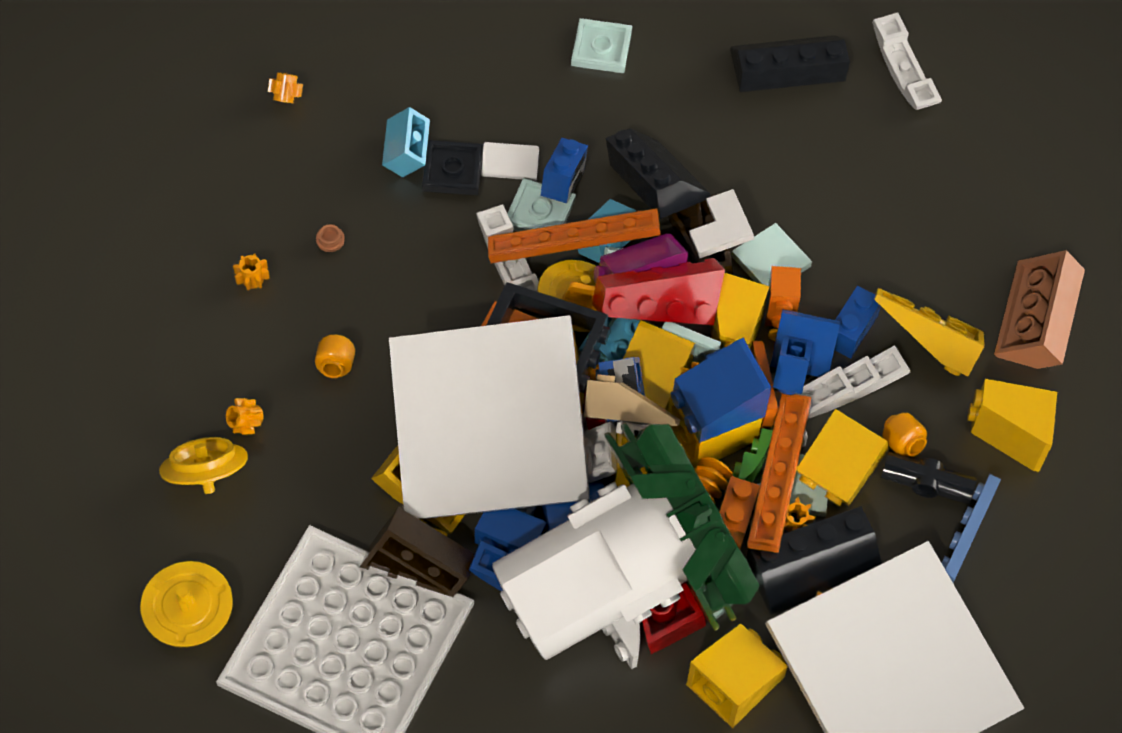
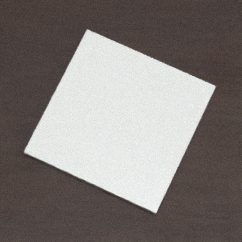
(489, 418)
(343, 642)
(895, 654)

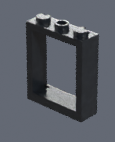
(549, 306)

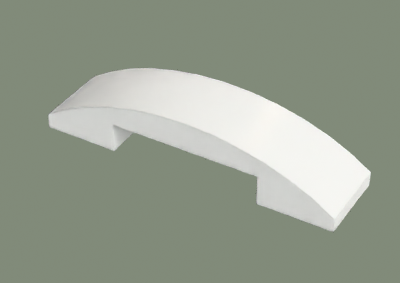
(902, 62)
(497, 222)

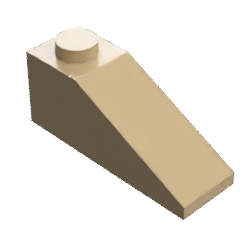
(620, 402)

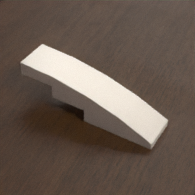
(854, 381)

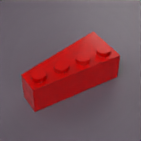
(667, 294)
(674, 621)

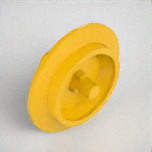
(559, 275)
(203, 462)
(186, 604)

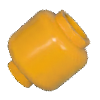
(335, 356)
(905, 434)

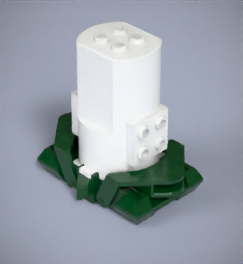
(627, 551)

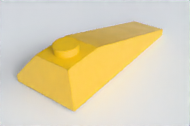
(949, 340)

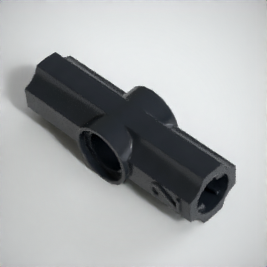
(929, 478)

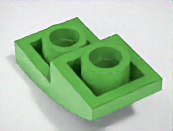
(753, 461)

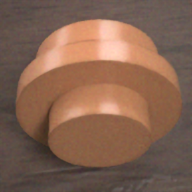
(330, 238)

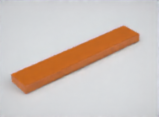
(573, 235)
(779, 473)

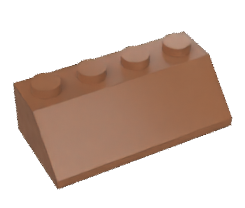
(1040, 310)

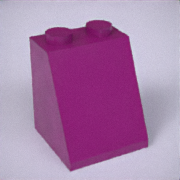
(656, 252)

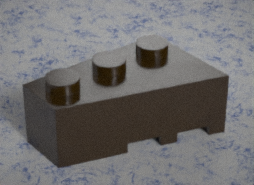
(692, 218)
(420, 554)

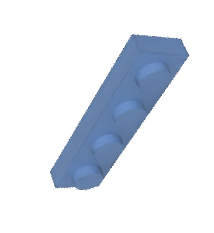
(972, 519)

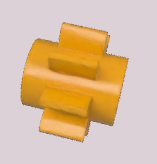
(285, 87)
(251, 271)
(244, 416)
(802, 514)

